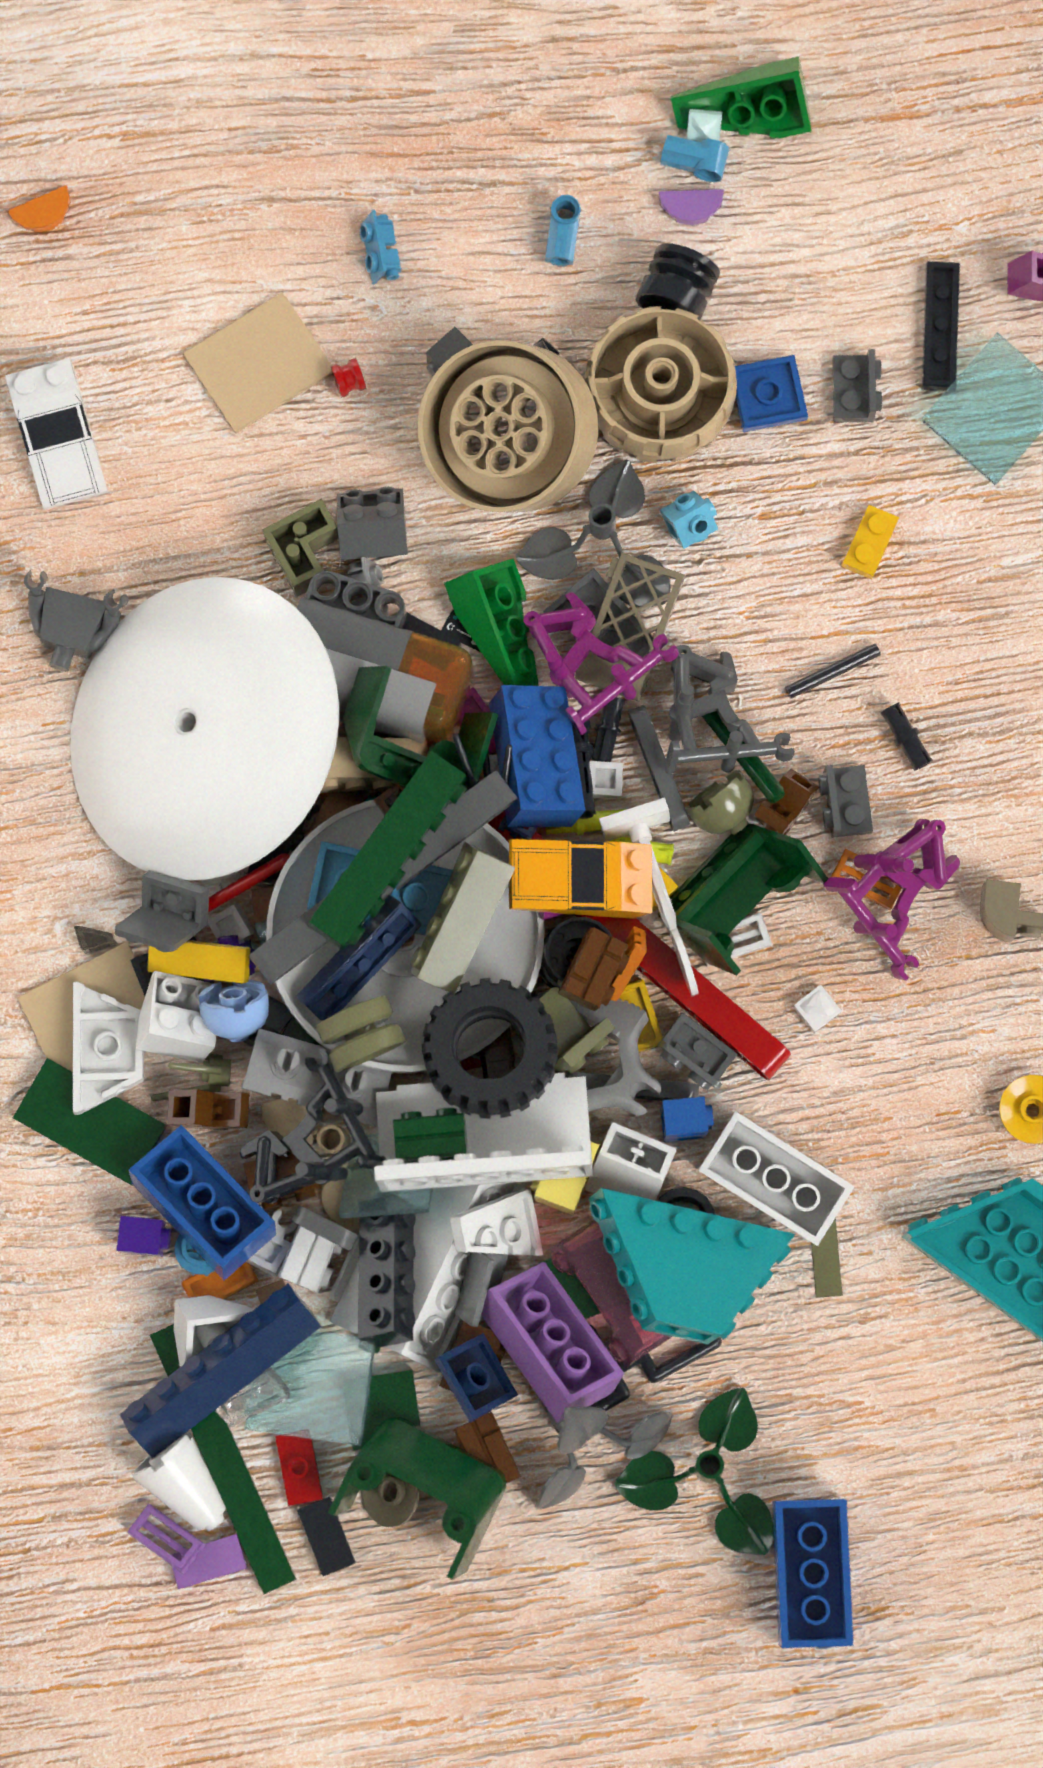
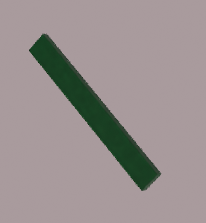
(234, 1485)

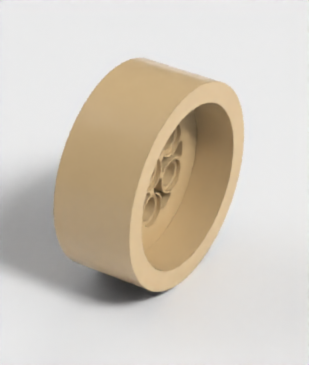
(562, 423)

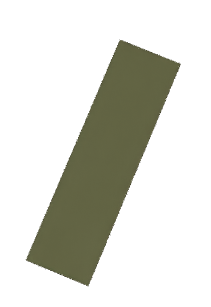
(827, 1265)

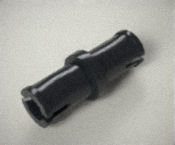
(906, 736)

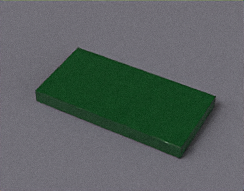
(108, 1135)

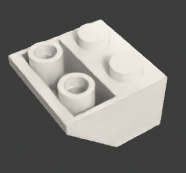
(172, 1019)
(631, 1163)

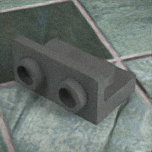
(855, 387)
(846, 801)

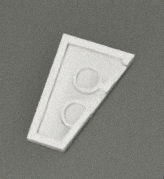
(499, 1226)

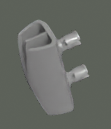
(280, 1068)

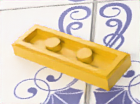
(203, 961)

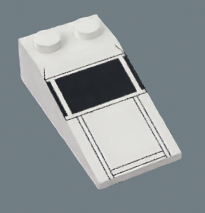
(56, 433)

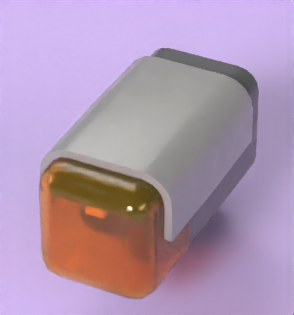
(426, 676)

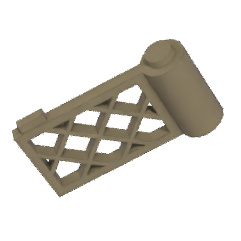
(598, 671)

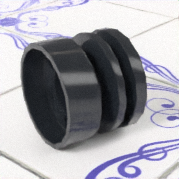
(678, 280)
(561, 943)

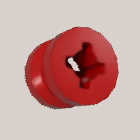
(348, 377)

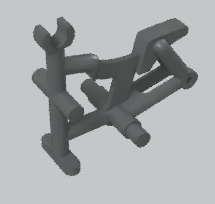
(722, 681)

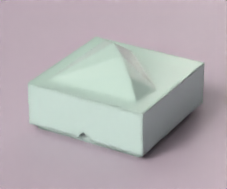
(703, 125)

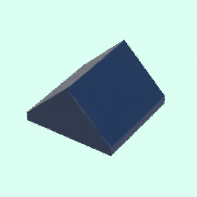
(476, 1377)

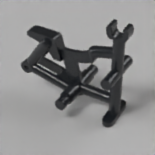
(312, 1166)

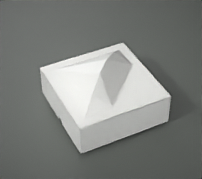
(817, 1008)

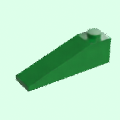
(754, 101)
(493, 615)

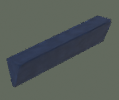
(355, 966)

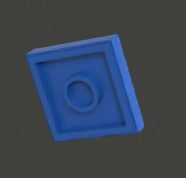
(769, 394)

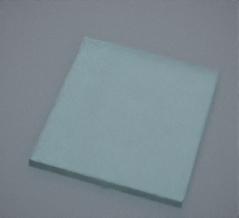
(991, 409)
(327, 1390)

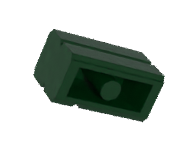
(434, 1135)

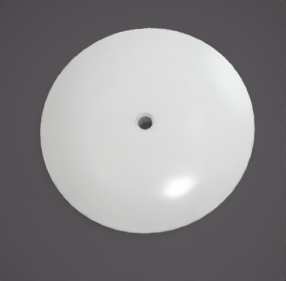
(260, 742)

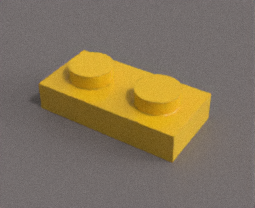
(870, 542)

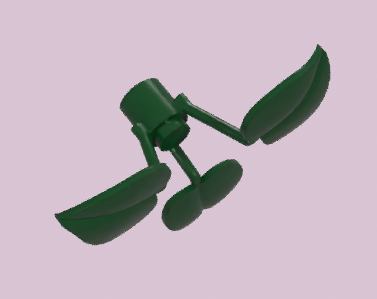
(729, 1423)

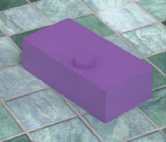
(550, 1341)

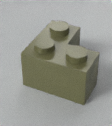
(296, 540)

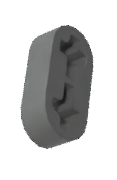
(324, 1228)

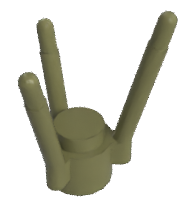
(214, 1071)

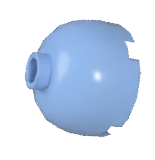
(234, 1010)

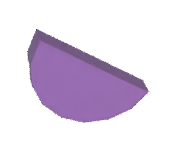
(691, 206)

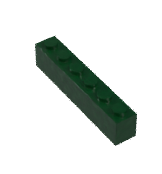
(387, 851)

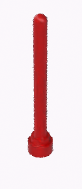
(247, 881)

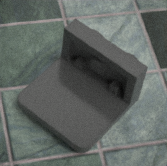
(169, 913)
(697, 1050)

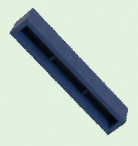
(219, 1370)

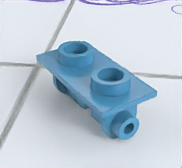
(377, 234)

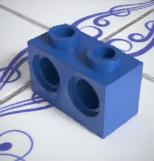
(685, 1119)

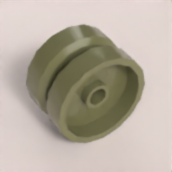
(359, 1030)

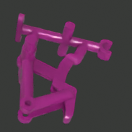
(580, 622)
(897, 867)

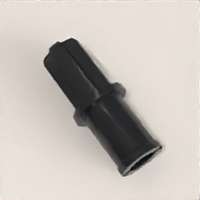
(608, 730)

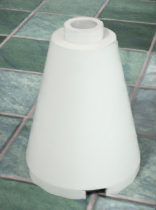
(183, 1483)

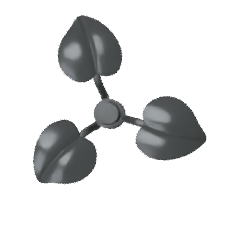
(613, 494)
(577, 1429)

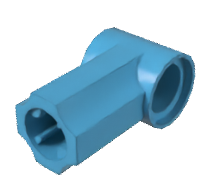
(703, 158)
(562, 232)

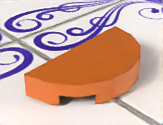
(42, 212)

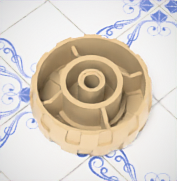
(670, 417)

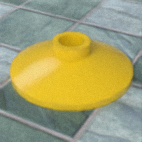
(1012, 1109)

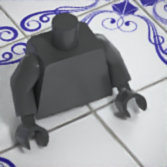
(70, 621)

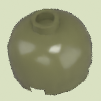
(723, 805)

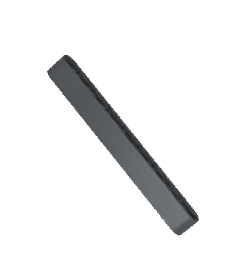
(470, 813)

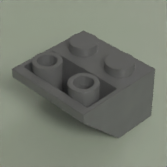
(371, 523)

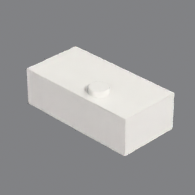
(776, 1178)

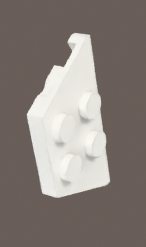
(103, 1048)

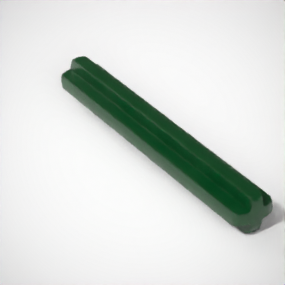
(752, 765)

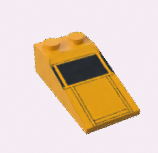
(581, 877)

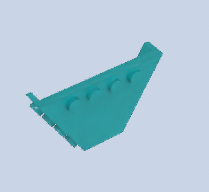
(993, 1248)
(685, 1266)

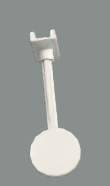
(636, 823)

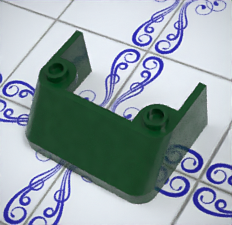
(396, 762)
(733, 884)
(435, 1467)

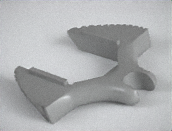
(630, 1075)

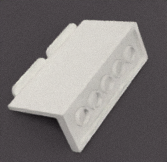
(530, 1145)
(436, 1273)

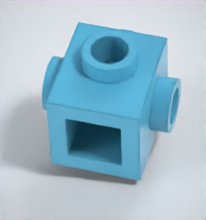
(689, 519)

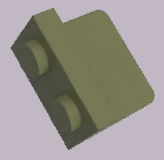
(572, 1031)

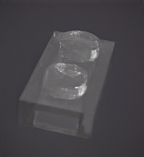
(255, 1398)

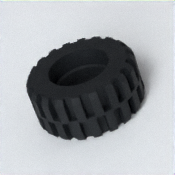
(490, 1002)

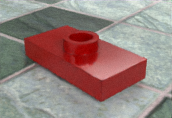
(299, 1469)

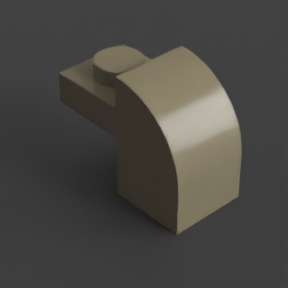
(1001, 914)

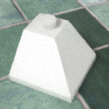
(201, 1321)

